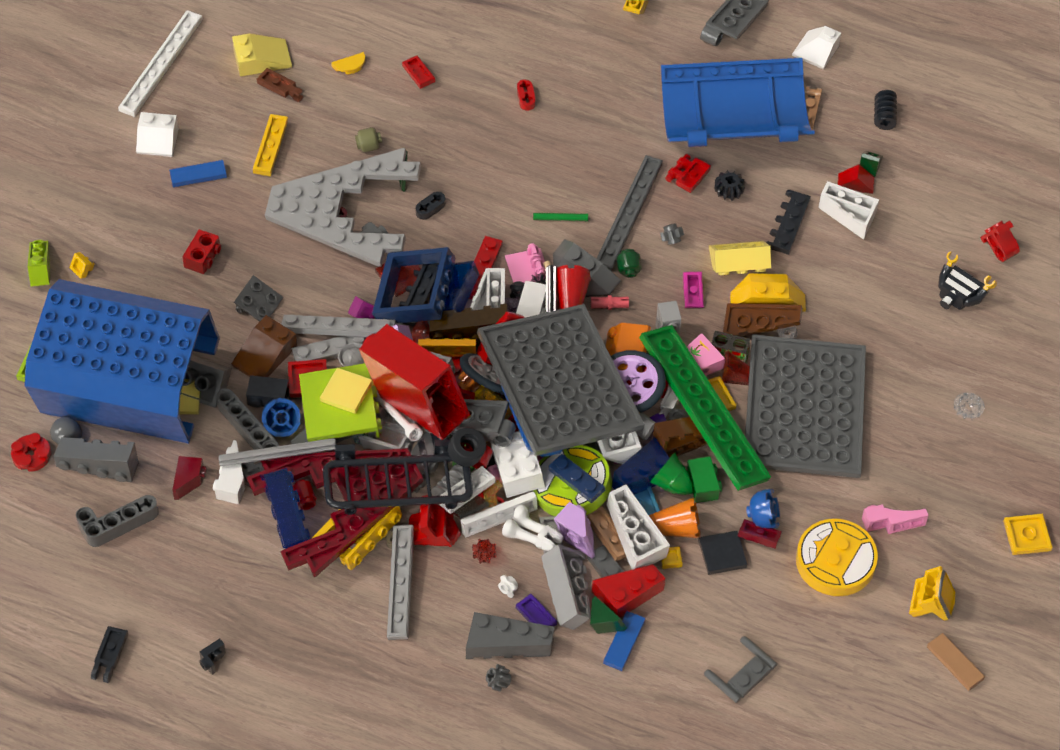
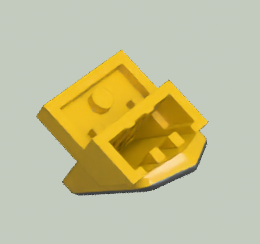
(933, 594)

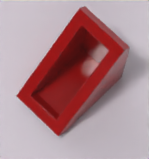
(856, 179)

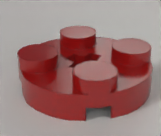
(30, 442)

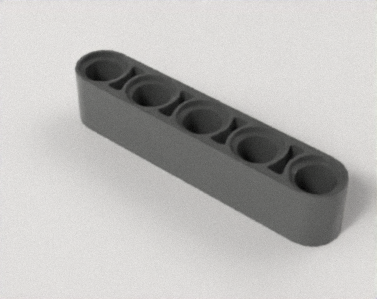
(244, 419)

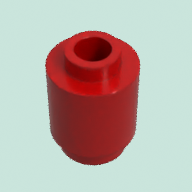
(306, 494)

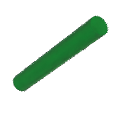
(560, 216)

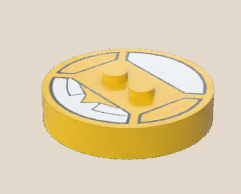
(836, 557)

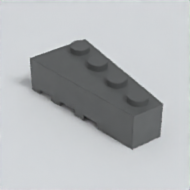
(98, 458)
(507, 638)

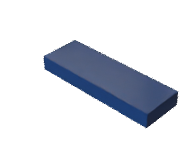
(198, 173)
(624, 641)

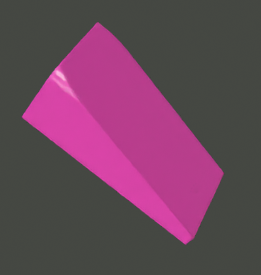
(693, 289)

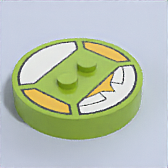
(558, 494)

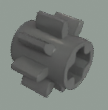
(672, 233)
(498, 677)

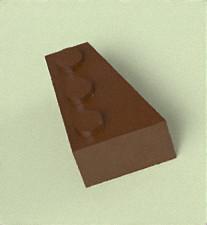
(678, 436)

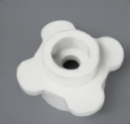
(508, 585)

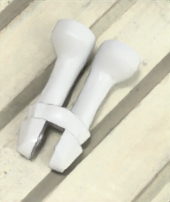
(513, 530)

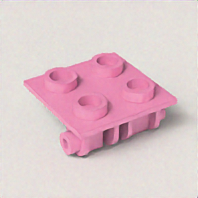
(526, 263)

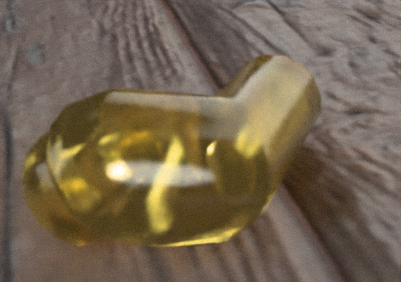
(490, 493)

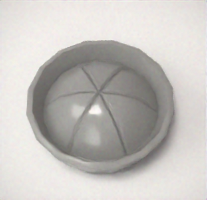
(350, 354)

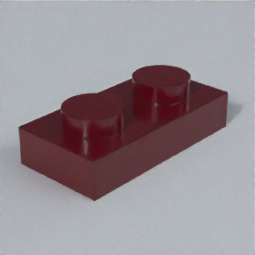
(766, 536)

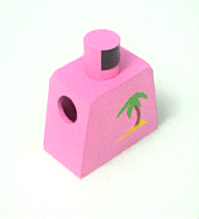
(706, 355)

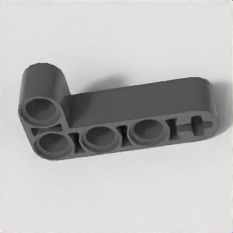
(142, 509)

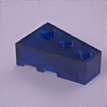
(460, 287)
(641, 468)

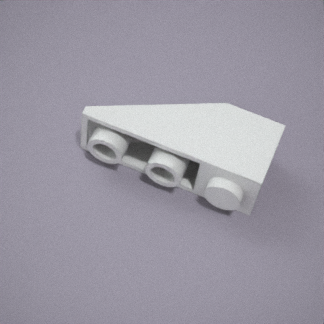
(231, 480)

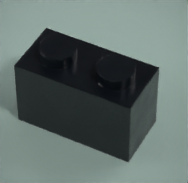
(265, 389)

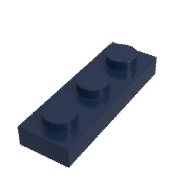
(576, 478)

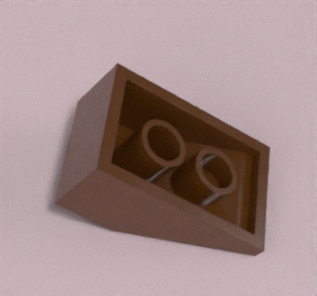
(265, 348)

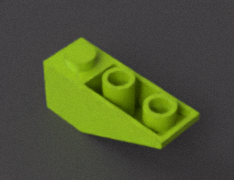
(39, 263)

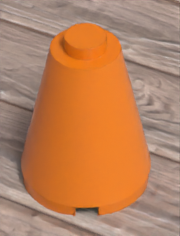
(678, 520)

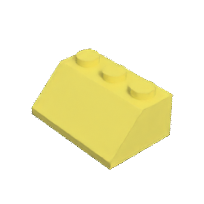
(740, 257)

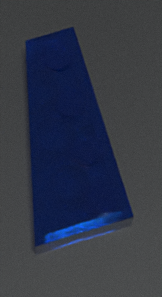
(285, 507)

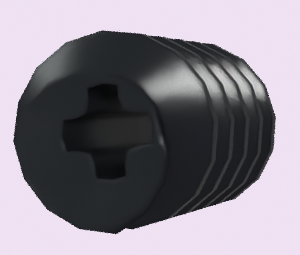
(885, 109)

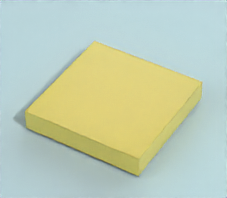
(346, 390)

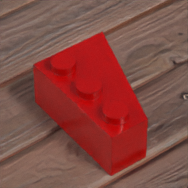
(629, 588)

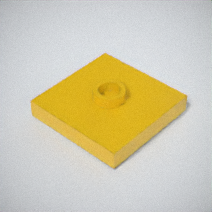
(1027, 534)

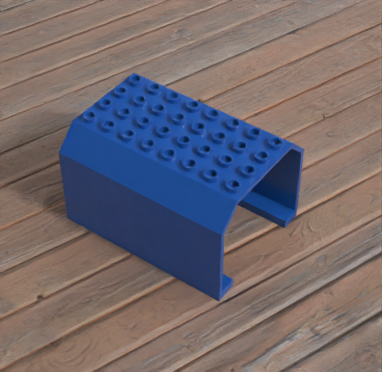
(116, 358)

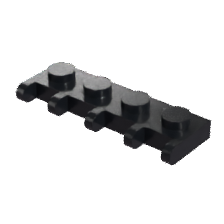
(789, 222)
(422, 288)

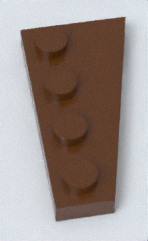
(758, 318)

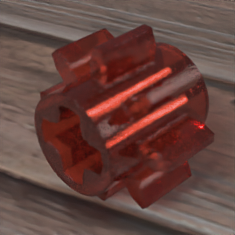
(484, 551)

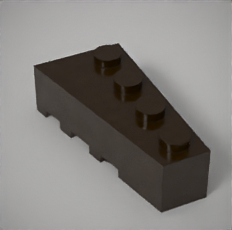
(465, 323)

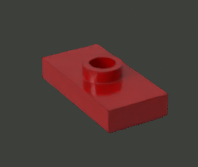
(418, 71)

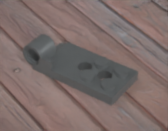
(728, 22)
(489, 420)

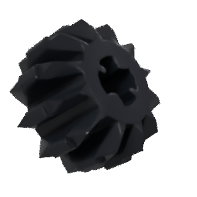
(729, 185)

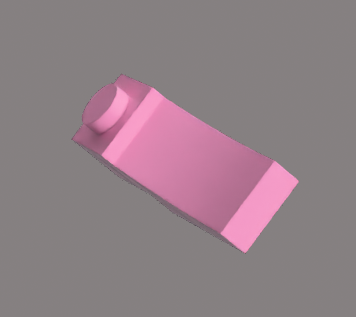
(894, 521)

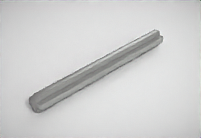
(277, 452)

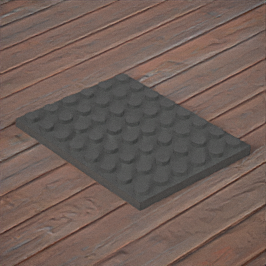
(560, 379)
(806, 405)

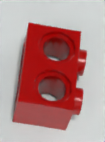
(201, 252)

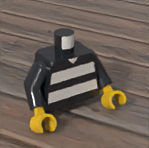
(961, 288)

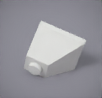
(818, 46)

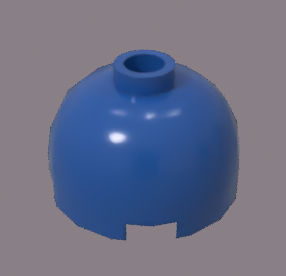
(288, 418)
(764, 509)

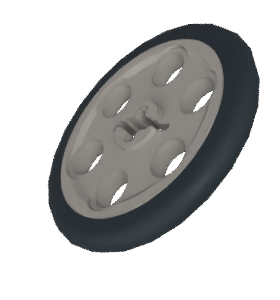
(480, 372)

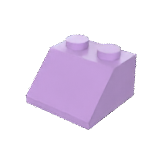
(576, 528)

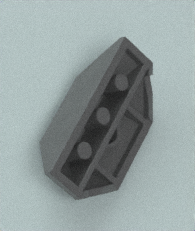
(602, 279)

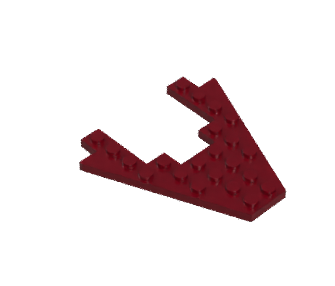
(326, 548)

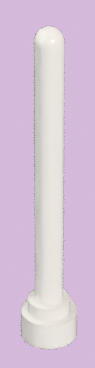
(412, 431)

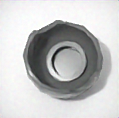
(66, 428)

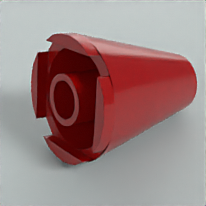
(572, 285)

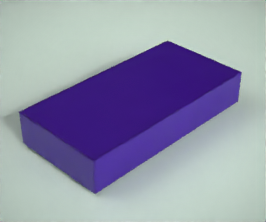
(535, 612)

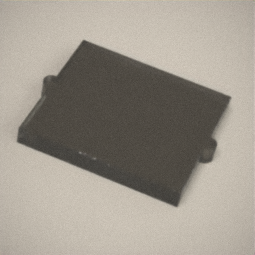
(472, 506)

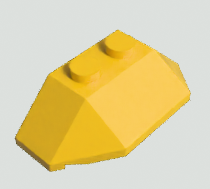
(768, 290)

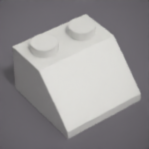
(156, 134)

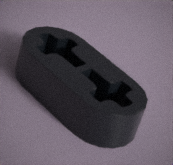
(431, 206)

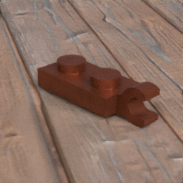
(279, 84)

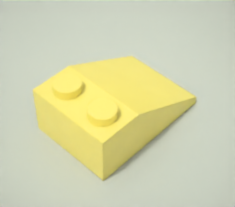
(259, 52)

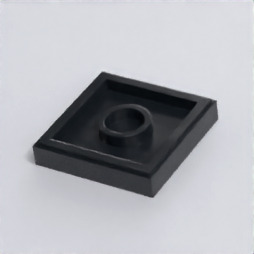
(722, 552)

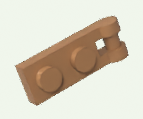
(812, 103)

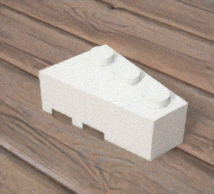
(849, 207)
(490, 289)

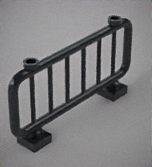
(346, 458)

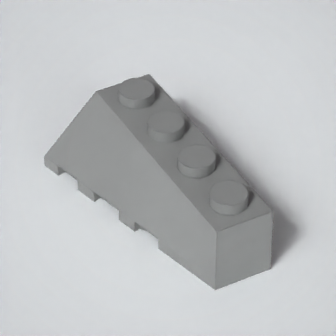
(567, 585)

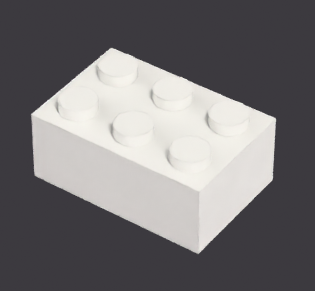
(517, 467)

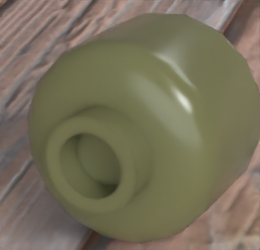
(368, 139)

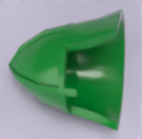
(674, 477)

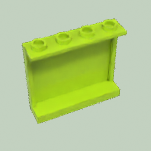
(330, 422)

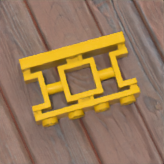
(367, 542)

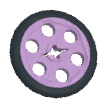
(653, 373)

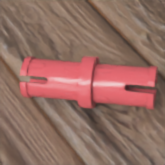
(609, 302)

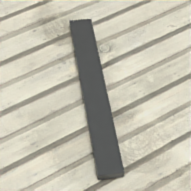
(629, 211)

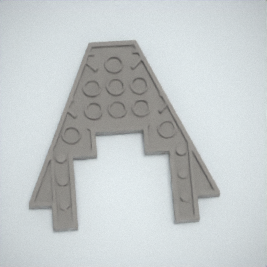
(314, 204)

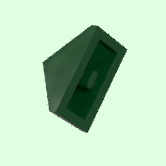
(871, 162)
(603, 619)

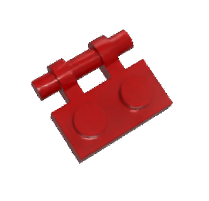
(693, 174)

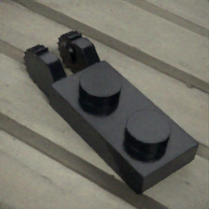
(109, 652)

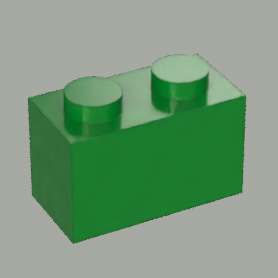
(704, 479)

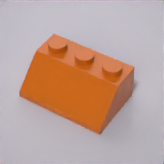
(626, 337)

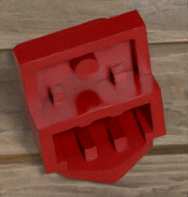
(434, 526)

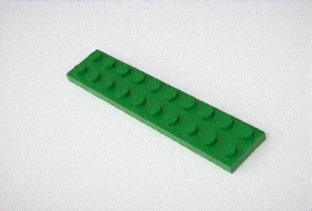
(705, 408)

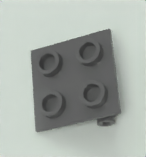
(257, 299)

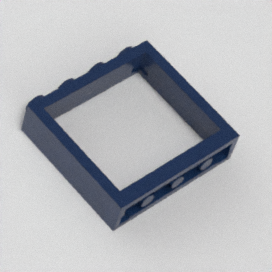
(432, 311)

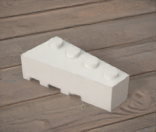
(636, 530)

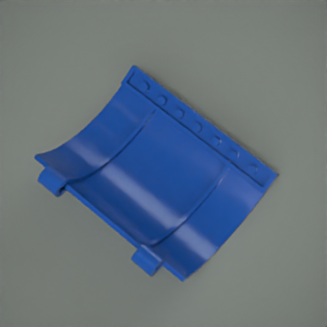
(734, 101)

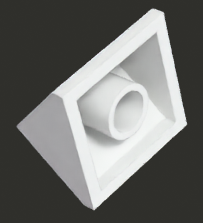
(620, 447)

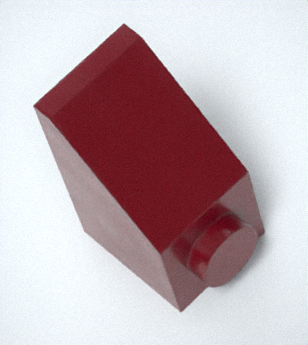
(188, 475)

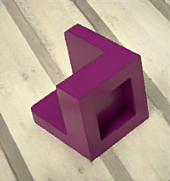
(361, 308)

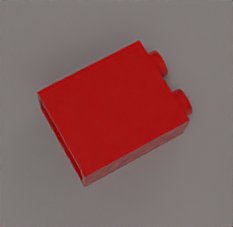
(414, 381)

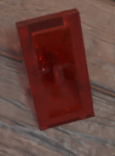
(735, 370)

